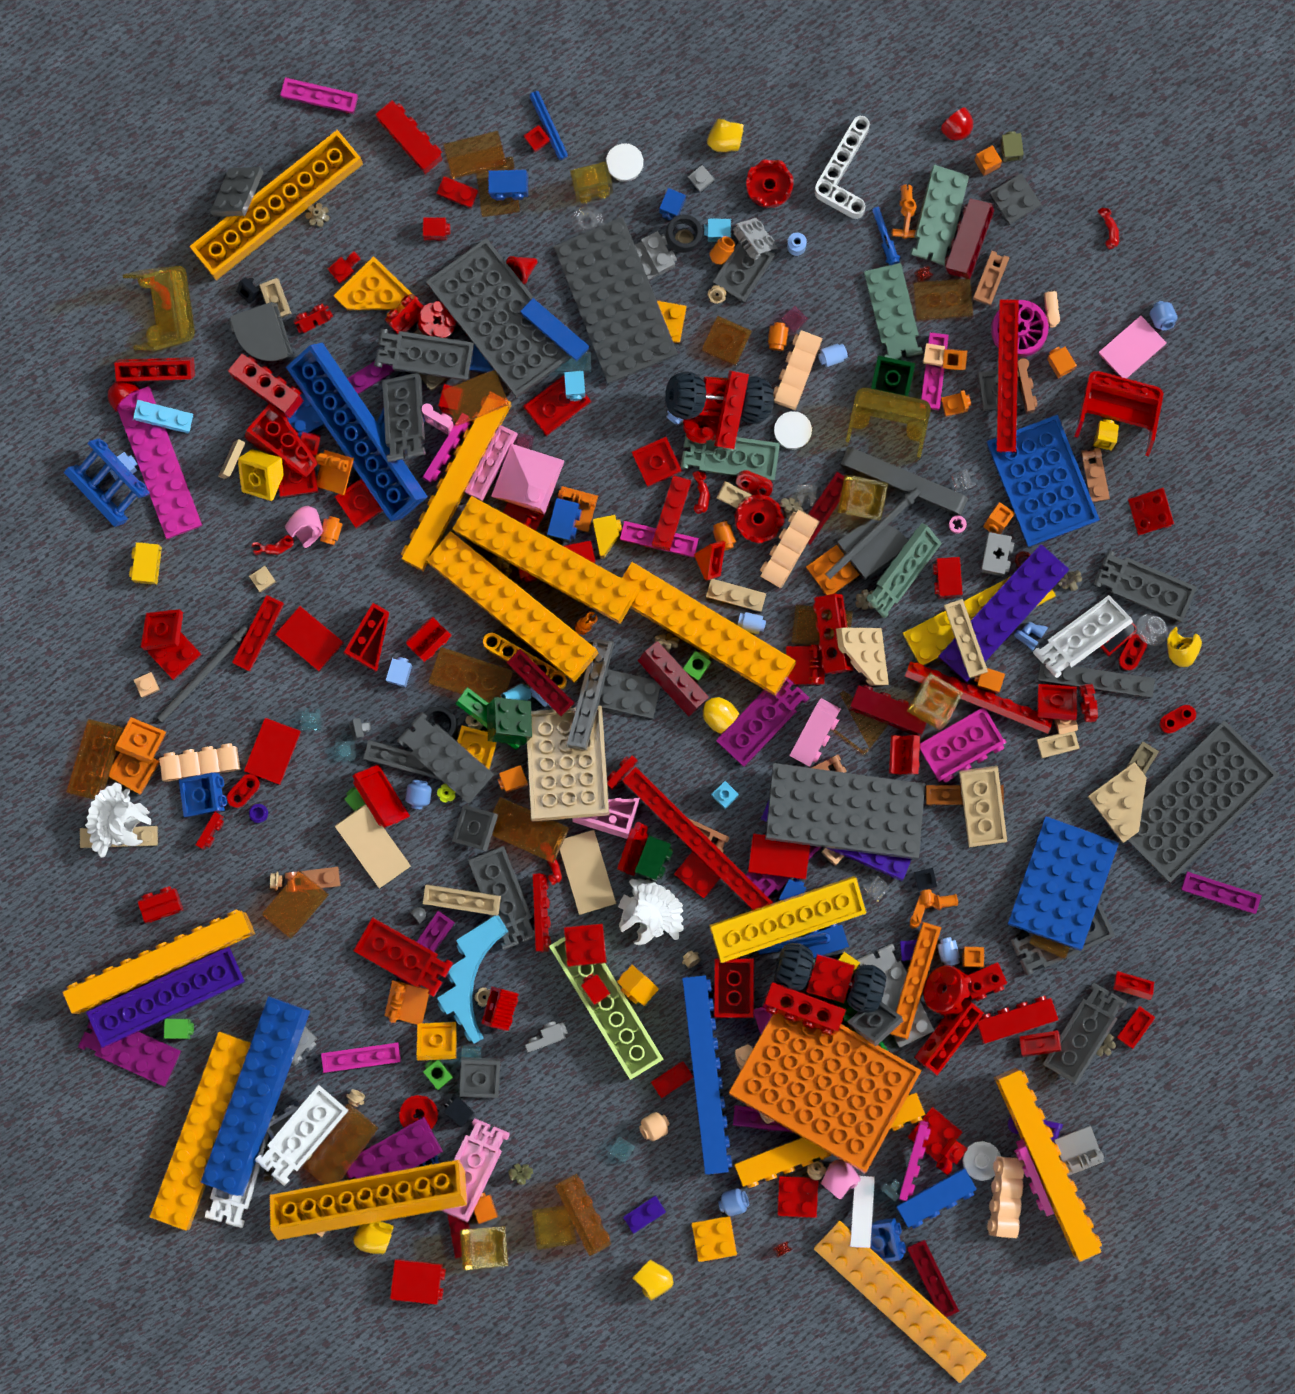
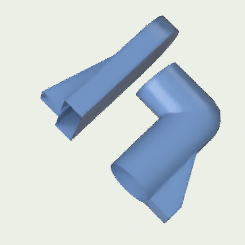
(1029, 627)

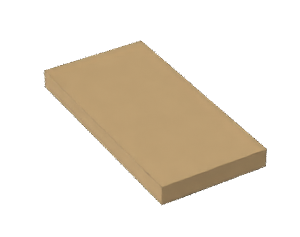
(983, 806)
(372, 846)
(587, 872)

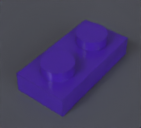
(644, 1214)

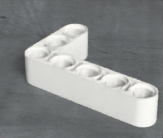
(840, 168)

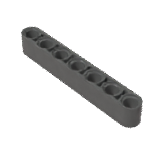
(903, 480)

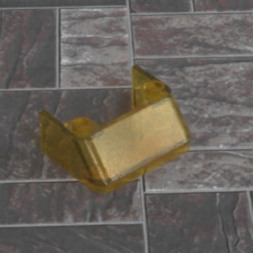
(170, 305)
(891, 407)

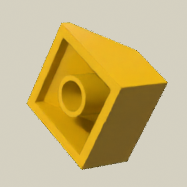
(260, 474)

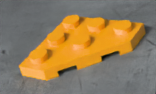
(372, 289)

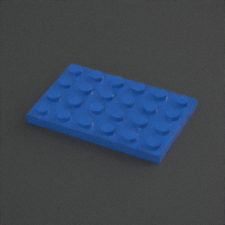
(1044, 482)
(1063, 883)

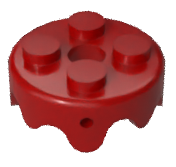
(773, 171)
(771, 521)
(956, 990)

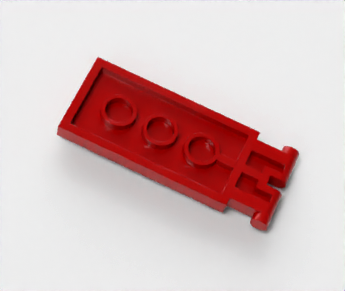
(402, 956)

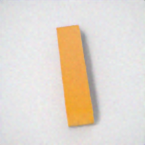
(502, 644)

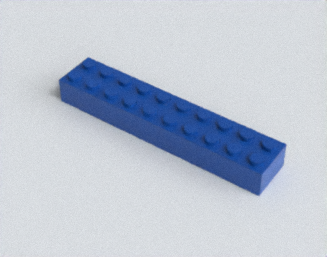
(355, 431)
(705, 1075)
(255, 1096)

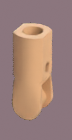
(1051, 308)

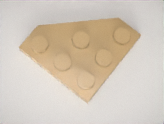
(866, 652)
(1122, 801)

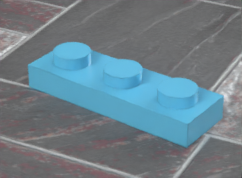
(162, 416)

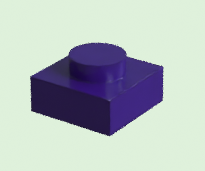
(907, 949)

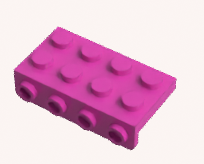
(961, 745)

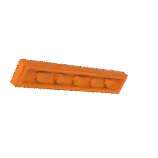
(916, 978)

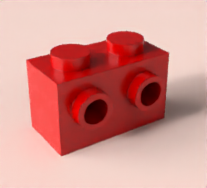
(986, 980)

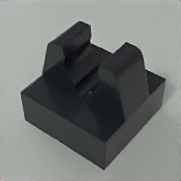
(247, 289)

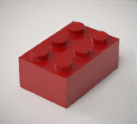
(734, 989)

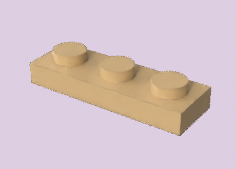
(736, 595)

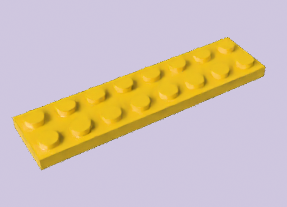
(935, 634)
(787, 919)

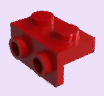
(405, 314)
(428, 639)
(904, 755)

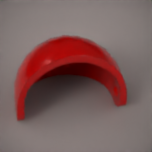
(958, 125)
(119, 391)

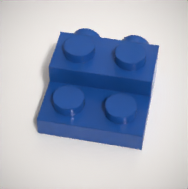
(202, 794)
(886, 1240)

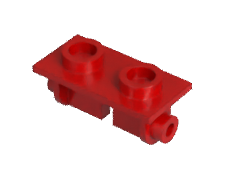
(306, 320)

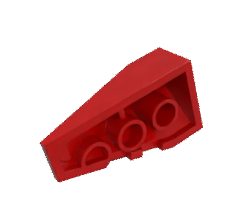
(276, 437)

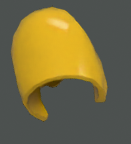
(725, 136)
(1186, 653)
(719, 714)
(373, 1237)
(653, 1279)

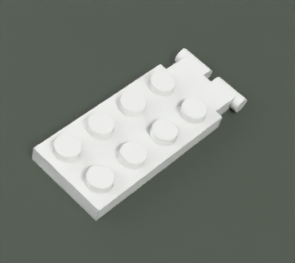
(1083, 636)
(302, 1134)
(232, 1205)

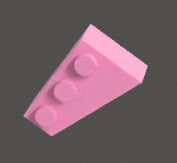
(815, 732)
(619, 819)

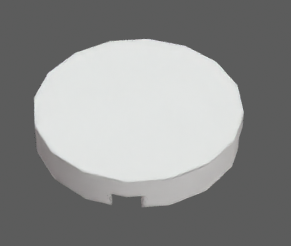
(624, 162)
(792, 430)
(980, 1160)

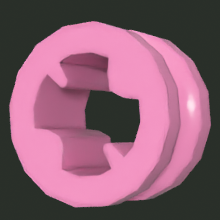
(963, 523)

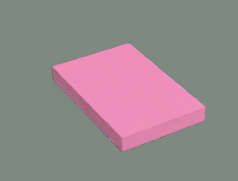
(1132, 348)

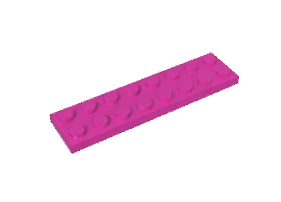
(159, 468)

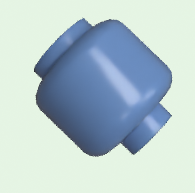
(1163, 315)
(418, 794)
(734, 1202)

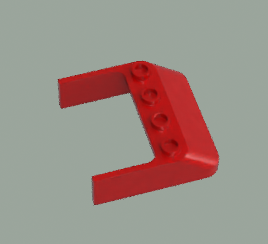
(1122, 401)

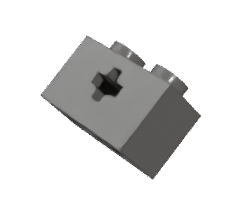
(994, 543)

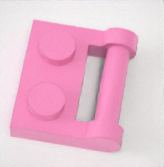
(441, 422)

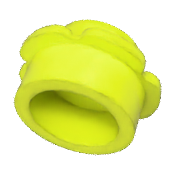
(441, 793)

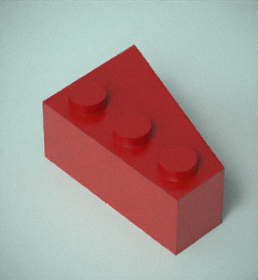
(368, 639)

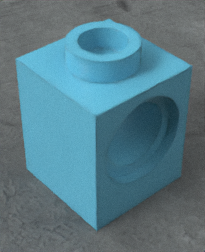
(717, 229)
(574, 385)
(724, 794)

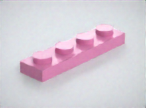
(491, 463)

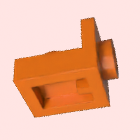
(956, 403)
(999, 519)

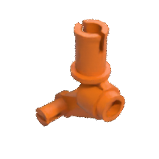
(908, 209)
(585, 624)
(928, 900)

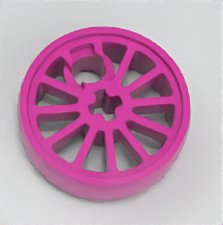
(1032, 309)

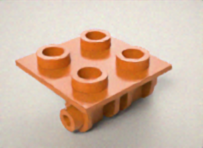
(333, 471)
(586, 502)
(406, 1003)

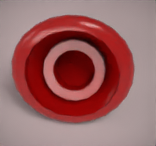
(522, 266)

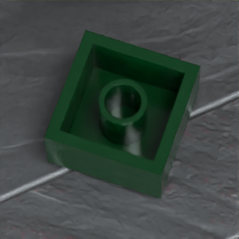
(893, 375)
(509, 721)
(653, 859)

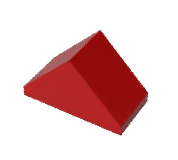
(711, 559)

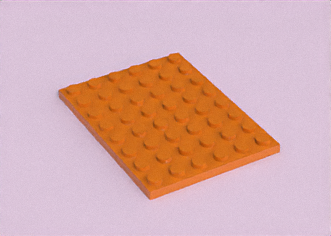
(825, 1086)

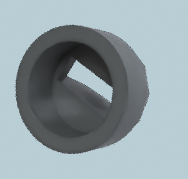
(418, 914)

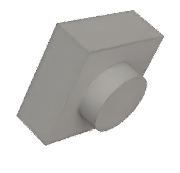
(701, 178)

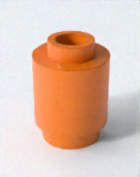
(722, 250)
(777, 336)
(331, 530)
(724, 532)

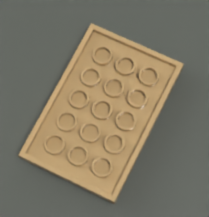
(566, 779)

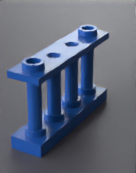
(91, 489)

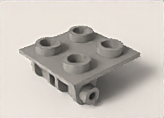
(757, 237)
(1079, 1150)

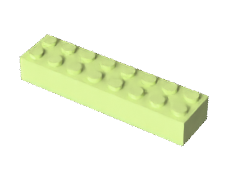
(613, 1016)

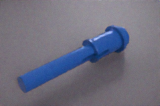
(891, 254)

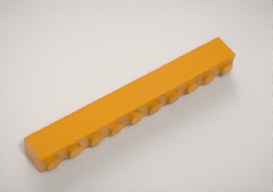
(452, 488)
(803, 1151)

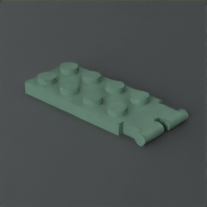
(939, 213)
(893, 311)
(748, 455)
(904, 569)

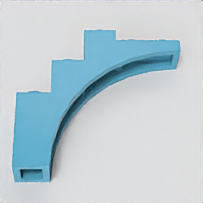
(463, 973)

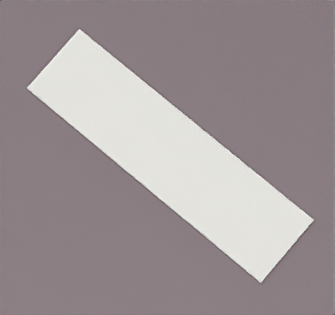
(862, 1212)

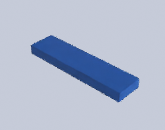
(554, 329)

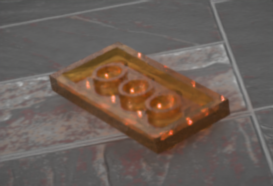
(458, 671)
(94, 759)
(536, 837)
(341, 1147)
(583, 1214)

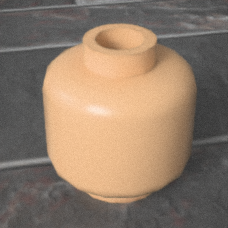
(654, 1126)

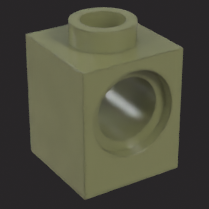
(1012, 146)

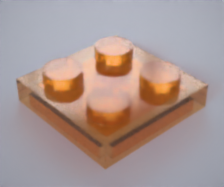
(726, 340)

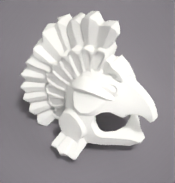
(114, 818)
(653, 908)

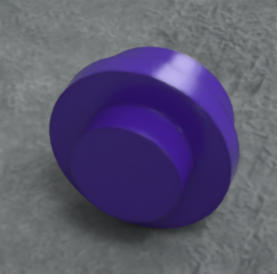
(258, 813)

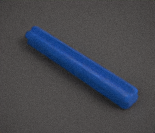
(548, 125)
(807, 941)

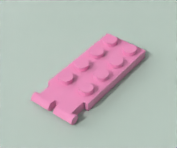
(478, 1157)

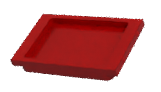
(380, 796)

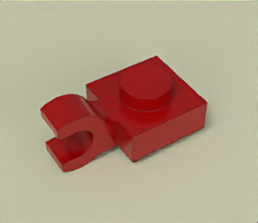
(342, 268)
(952, 1154)

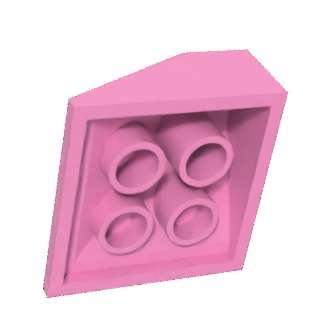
(527, 478)

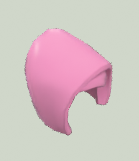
(305, 525)
(840, 1178)

